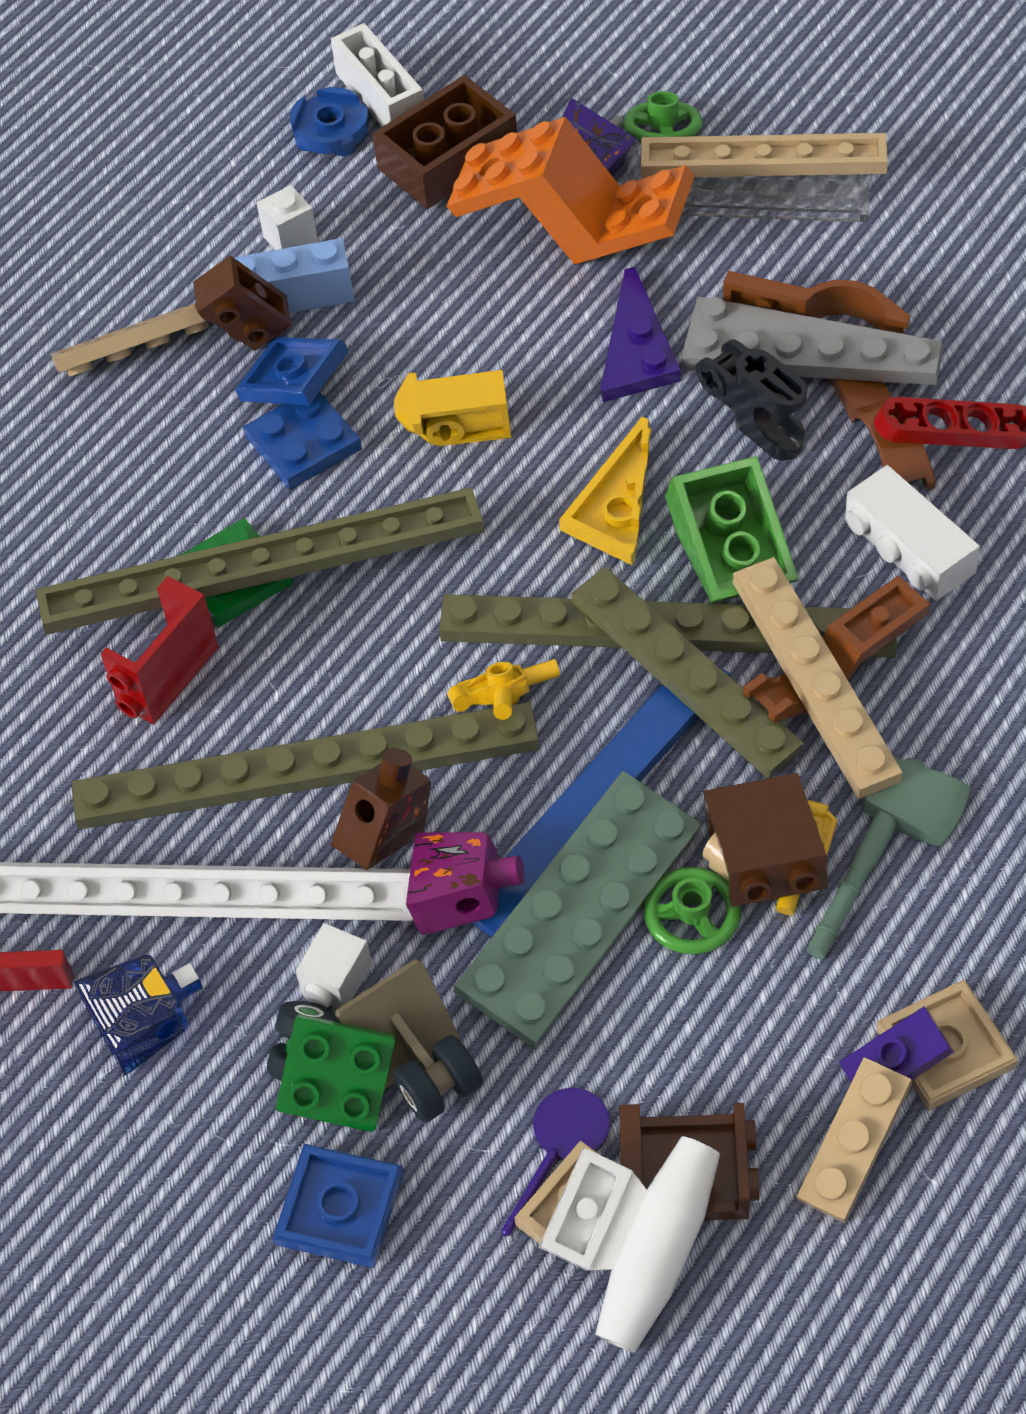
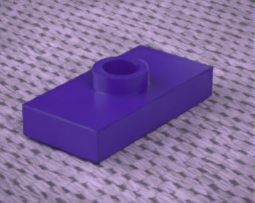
(905, 1048)

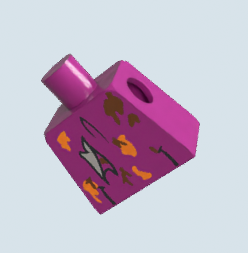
(457, 879)

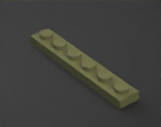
(687, 672)

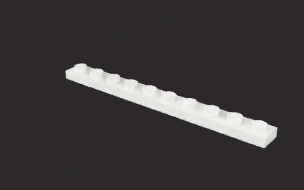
(204, 891)

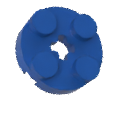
(336, 137)

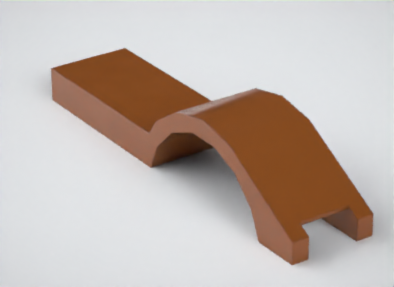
(821, 300)
(862, 403)
(851, 641)

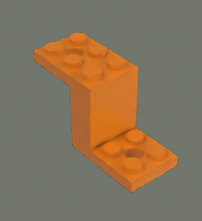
(571, 191)

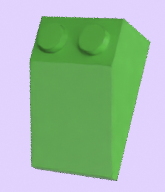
(727, 524)

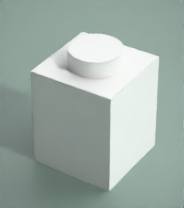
(287, 219)
(333, 967)

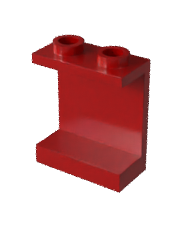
(171, 660)

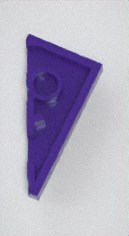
(638, 348)

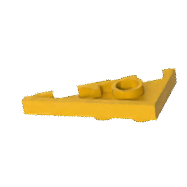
(611, 503)

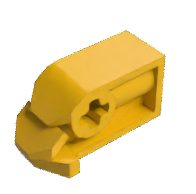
(454, 408)

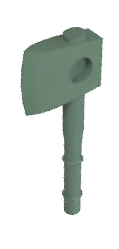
(921, 806)

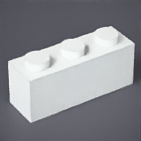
(374, 74)
(911, 533)

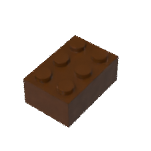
(430, 141)

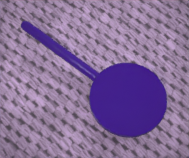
(558, 1126)

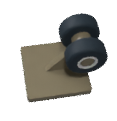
(423, 1030)

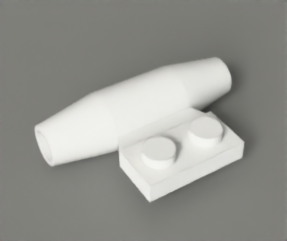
(634, 1231)

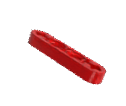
(955, 415)

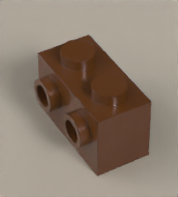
(241, 303)

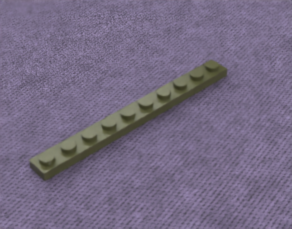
(262, 559)
(564, 624)
(298, 766)

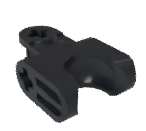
(760, 394)

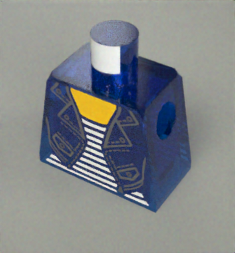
(137, 1007)

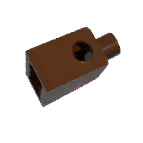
(383, 810)

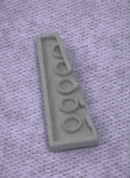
(812, 344)

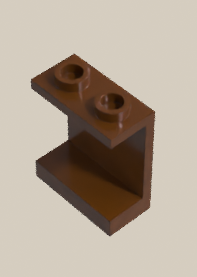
(766, 839)

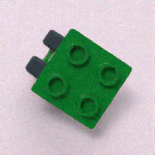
(329, 1067)

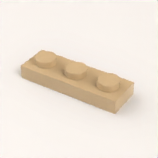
(854, 1140)

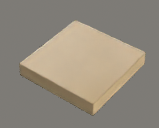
(977, 1045)

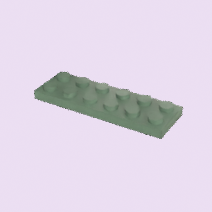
(576, 909)

